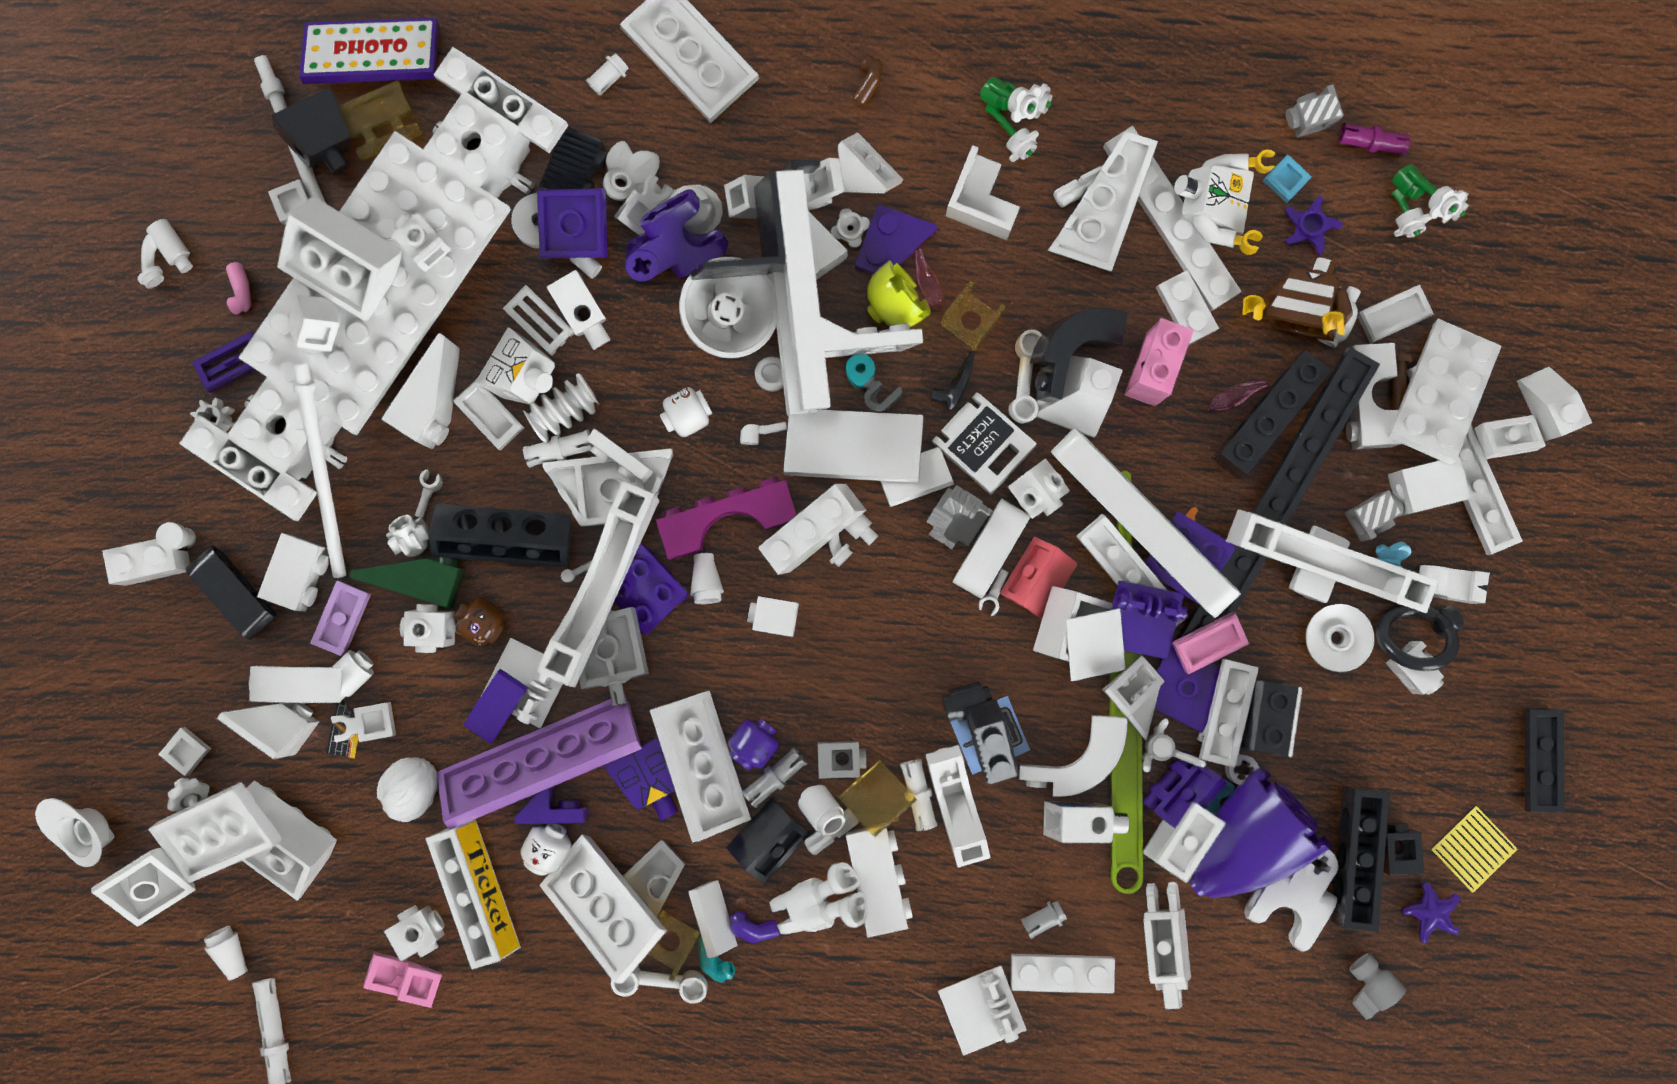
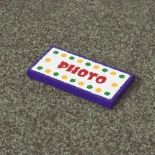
(369, 50)

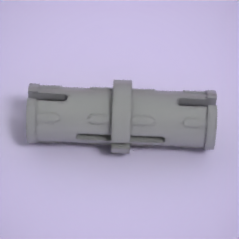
(774, 777)

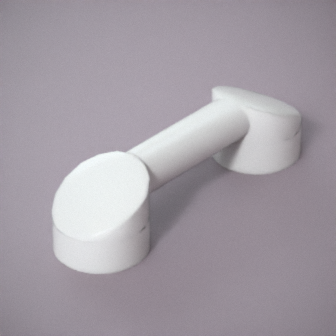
(1024, 407)
(691, 984)

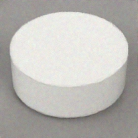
(769, 374)

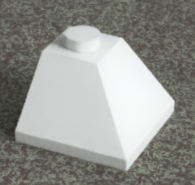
(1085, 396)
(273, 729)

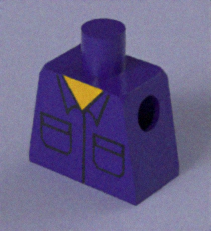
(645, 779)

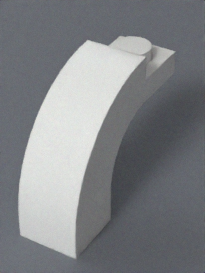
(819, 187)
(1095, 764)
(957, 806)

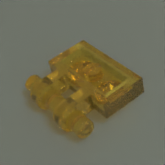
(375, 111)

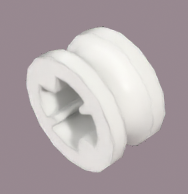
(1232, 776)

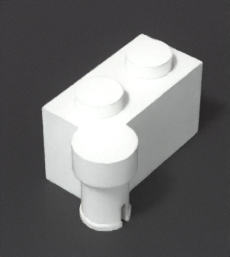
(150, 558)

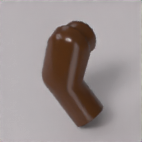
(871, 81)

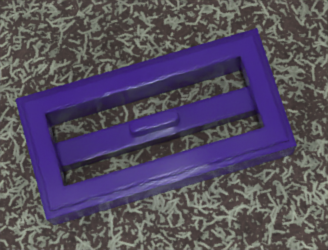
(217, 354)

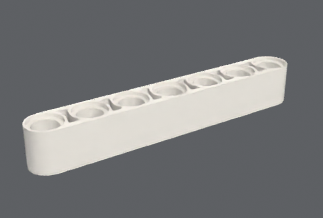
(1145, 523)

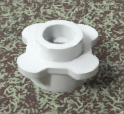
(848, 218)

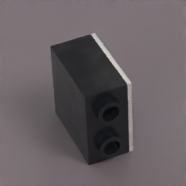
(1272, 718)

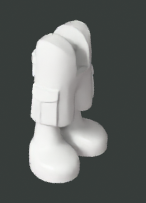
(809, 904)

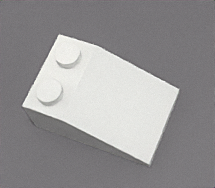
(426, 399)

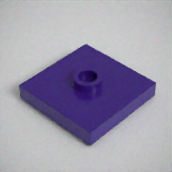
(572, 223)
(1186, 695)

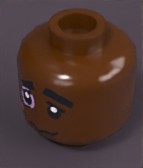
(479, 621)

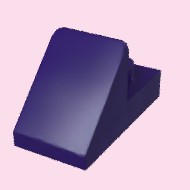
(543, 810)

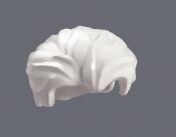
(407, 788)

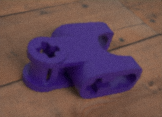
(669, 244)

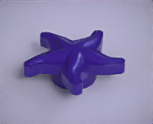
(1311, 225)
(1432, 912)

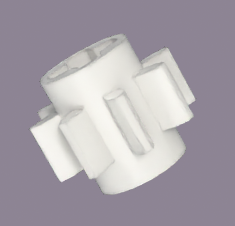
(223, 415)
(408, 535)

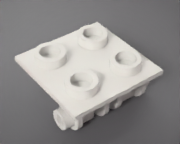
(521, 663)
(982, 1010)

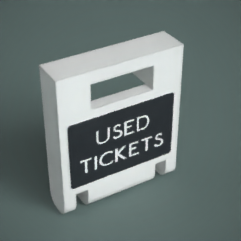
(979, 438)

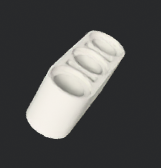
(991, 548)

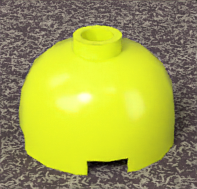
(894, 297)

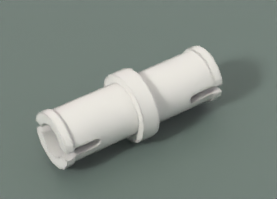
(557, 448)
(917, 785)

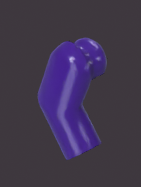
(750, 931)

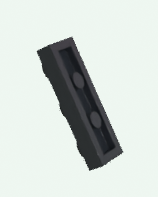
(1544, 760)

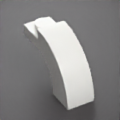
(295, 684)

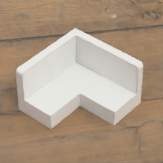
(972, 198)

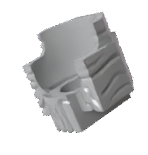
(957, 517)

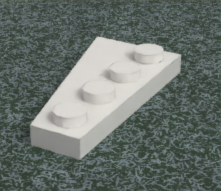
(1103, 215)

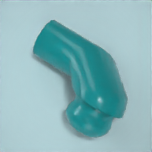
(714, 966)

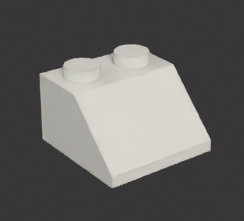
(1064, 605)

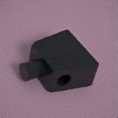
(315, 131)

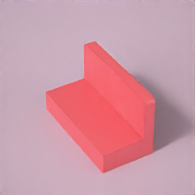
(1036, 573)

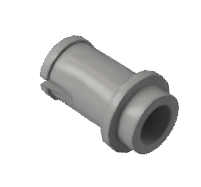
(1044, 919)

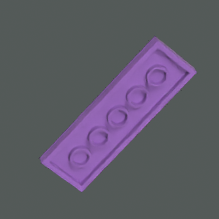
(536, 762)

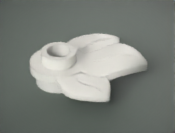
(630, 168)

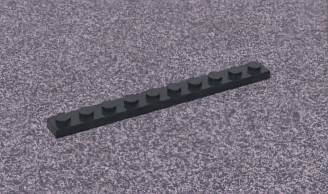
(1297, 469)

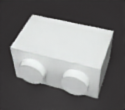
(294, 573)

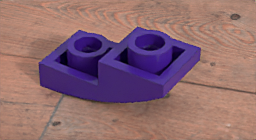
(495, 706)

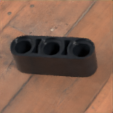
(231, 592)

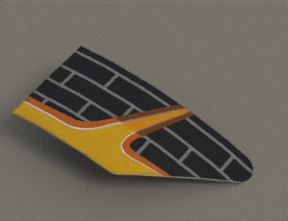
(343, 748)

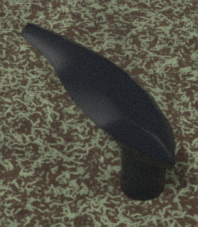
(958, 386)

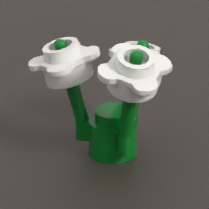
(1022, 104)
(1443, 201)

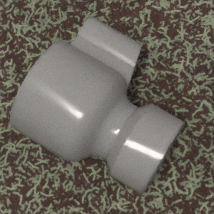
(1380, 988)

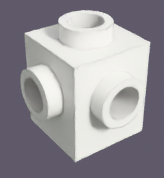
(1039, 489)
(428, 628)
(416, 932)

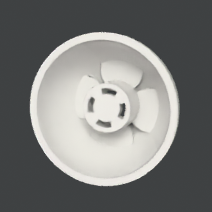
(742, 300)

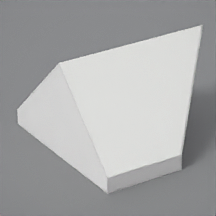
(1136, 694)

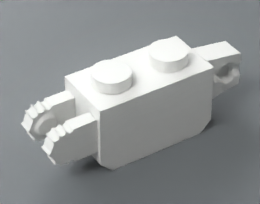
(1167, 945)

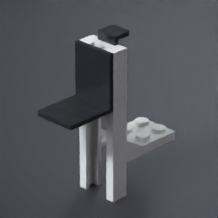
(788, 256)

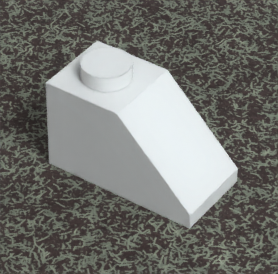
(1553, 403)

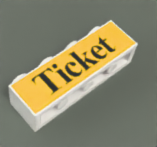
(473, 894)

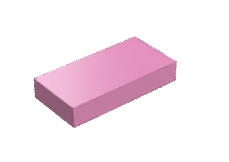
(1210, 643)

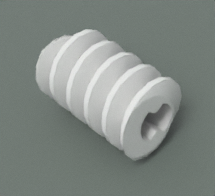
(561, 408)

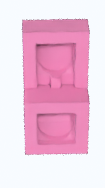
(403, 979)

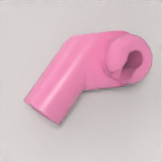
(241, 288)

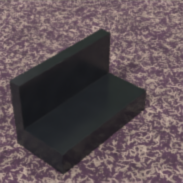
(767, 841)

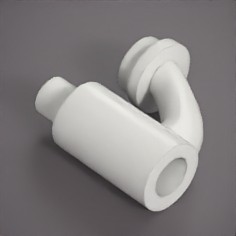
(163, 237)
(857, 529)

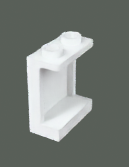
(1185, 846)

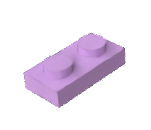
(340, 618)

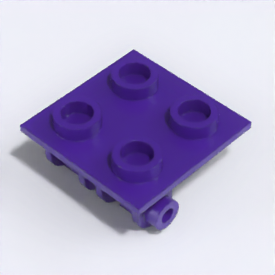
(1208, 543)
(649, 590)
(1148, 617)

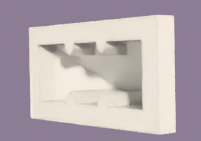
(864, 168)

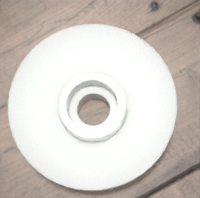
(1355, 633)

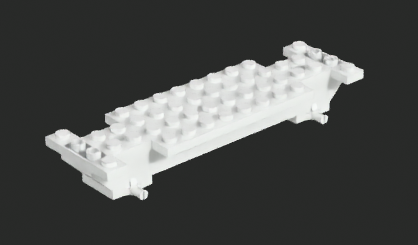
(460, 201)

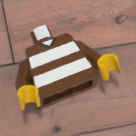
(1305, 303)

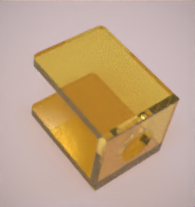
(968, 302)
(676, 957)

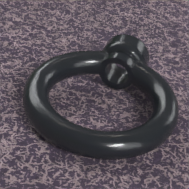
(1443, 622)

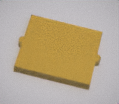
(877, 798)

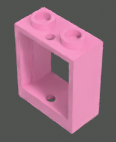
(1163, 356)

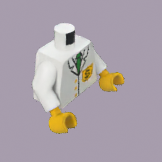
(1220, 196)

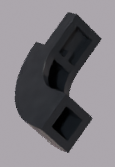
(1055, 347)

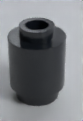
(964, 697)

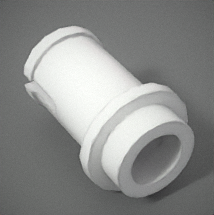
(607, 74)

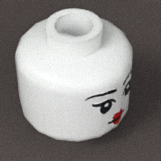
(545, 848)

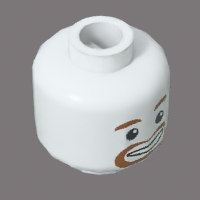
(685, 412)

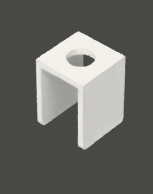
(1429, 485)

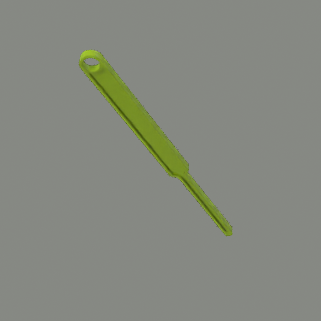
(1127, 784)

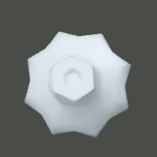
(186, 794)

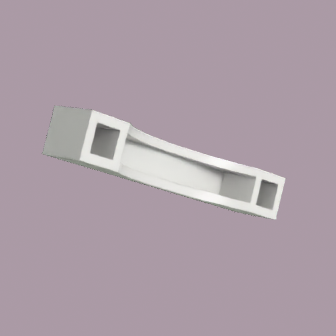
(618, 544)
(1332, 561)

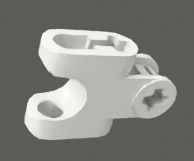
(1305, 895)

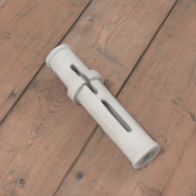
(272, 1035)

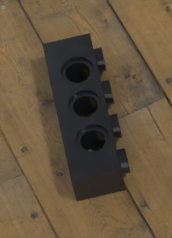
(1271, 414)
(501, 535)
(1360, 858)

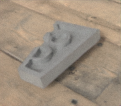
(655, 875)

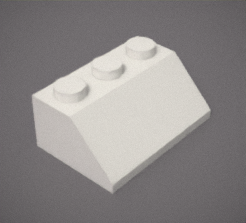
(338, 257)
(299, 853)

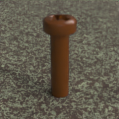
(1400, 381)

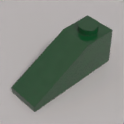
(422, 579)

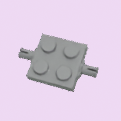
(616, 655)

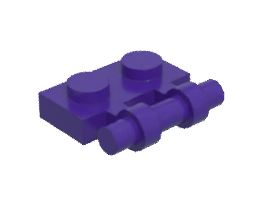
(1196, 786)

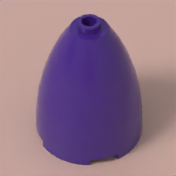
(1262, 840)

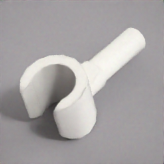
(751, 432)
(427, 491)
(995, 591)

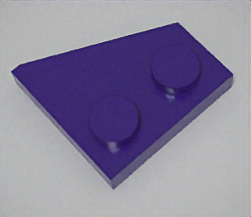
(891, 237)

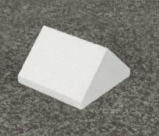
(144, 887)

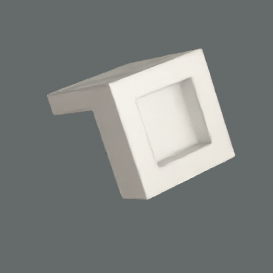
(313, 323)

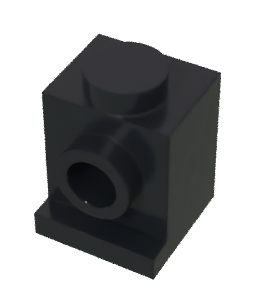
(1409, 857)

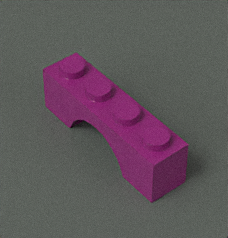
(685, 530)

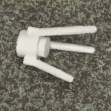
(1162, 748)

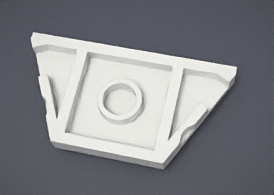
(592, 484)

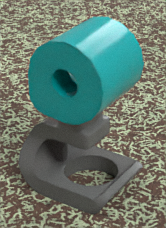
(861, 373)

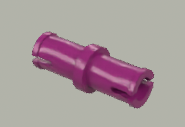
(1373, 139)

